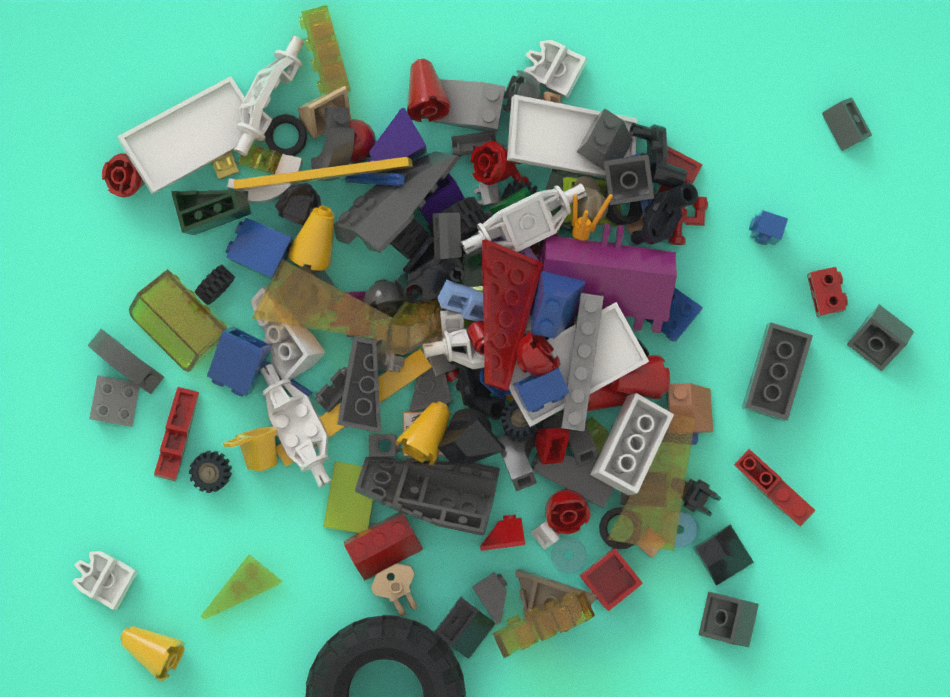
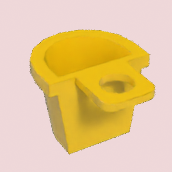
(257, 447)

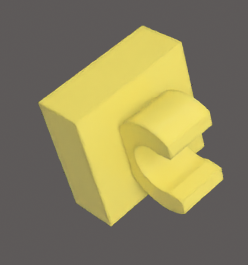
(225, 166)

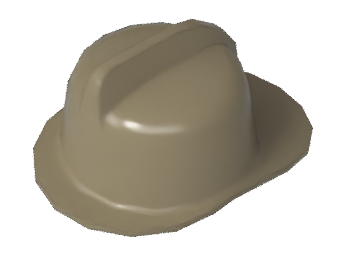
(594, 198)

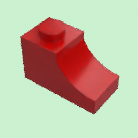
(552, 444)

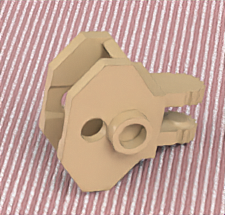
(395, 588)

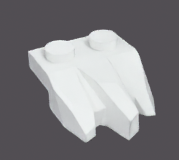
(556, 67)
(104, 578)

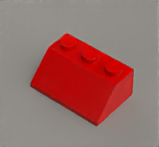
(382, 545)

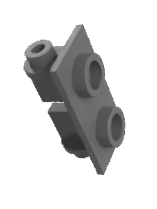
(467, 143)
(330, 395)

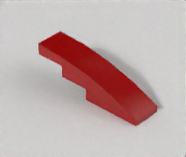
(176, 434)

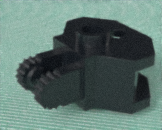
(696, 494)

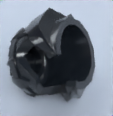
(298, 203)

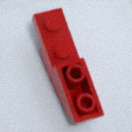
(774, 488)

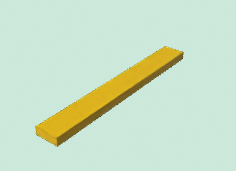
(323, 173)
(389, 384)

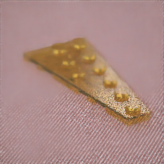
(309, 302)
(654, 512)

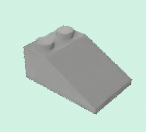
(473, 104)

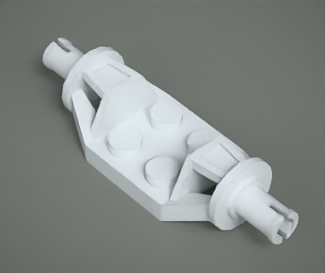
(254, 120)
(526, 220)
(471, 359)
(297, 425)

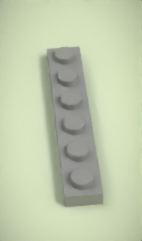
(582, 362)

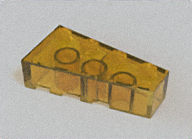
(325, 49)
(414, 326)
(543, 623)

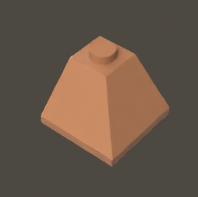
(693, 402)

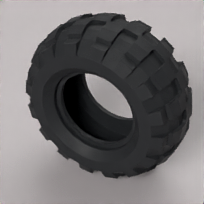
(388, 639)

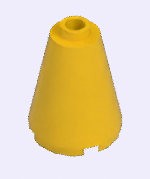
(315, 240)
(425, 433)
(153, 650)

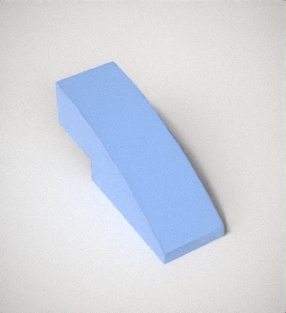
(462, 300)

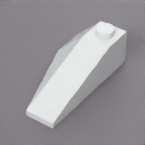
(293, 346)

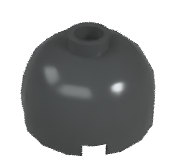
(522, 85)
(384, 297)

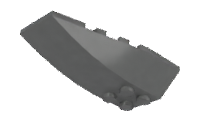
(388, 209)
(441, 493)

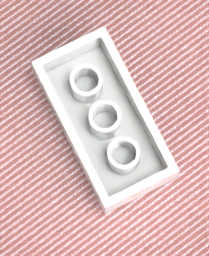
(632, 444)

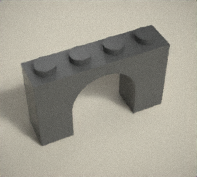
(517, 453)

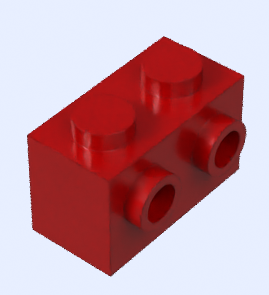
(827, 291)

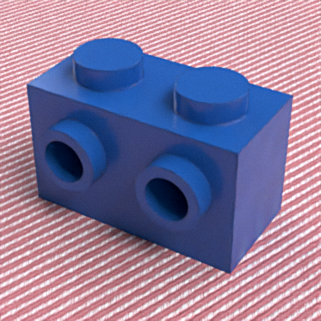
(767, 228)
(542, 389)

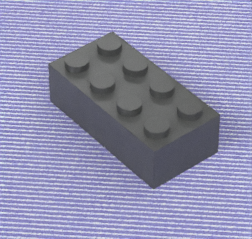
(777, 371)

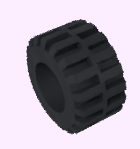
(470, 216)
(410, 239)

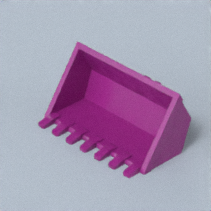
(632, 276)

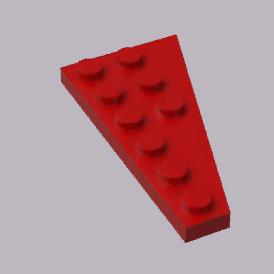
(507, 299)

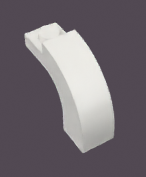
(272, 193)

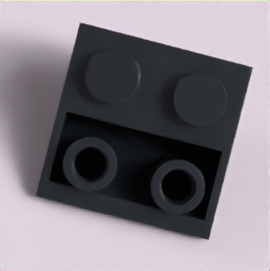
(464, 627)

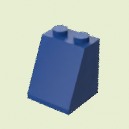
(258, 248)
(555, 304)
(238, 361)

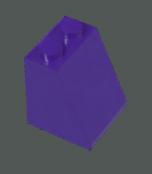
(398, 141)

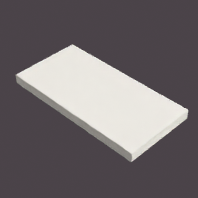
(551, 133)
(185, 136)
(615, 356)

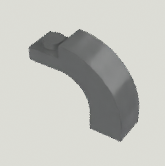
(338, 141)
(125, 361)

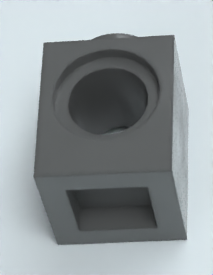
(374, 450)

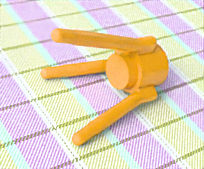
(582, 226)

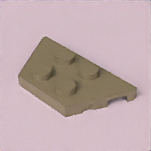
(539, 590)

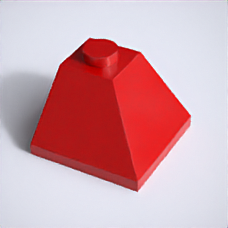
(505, 534)

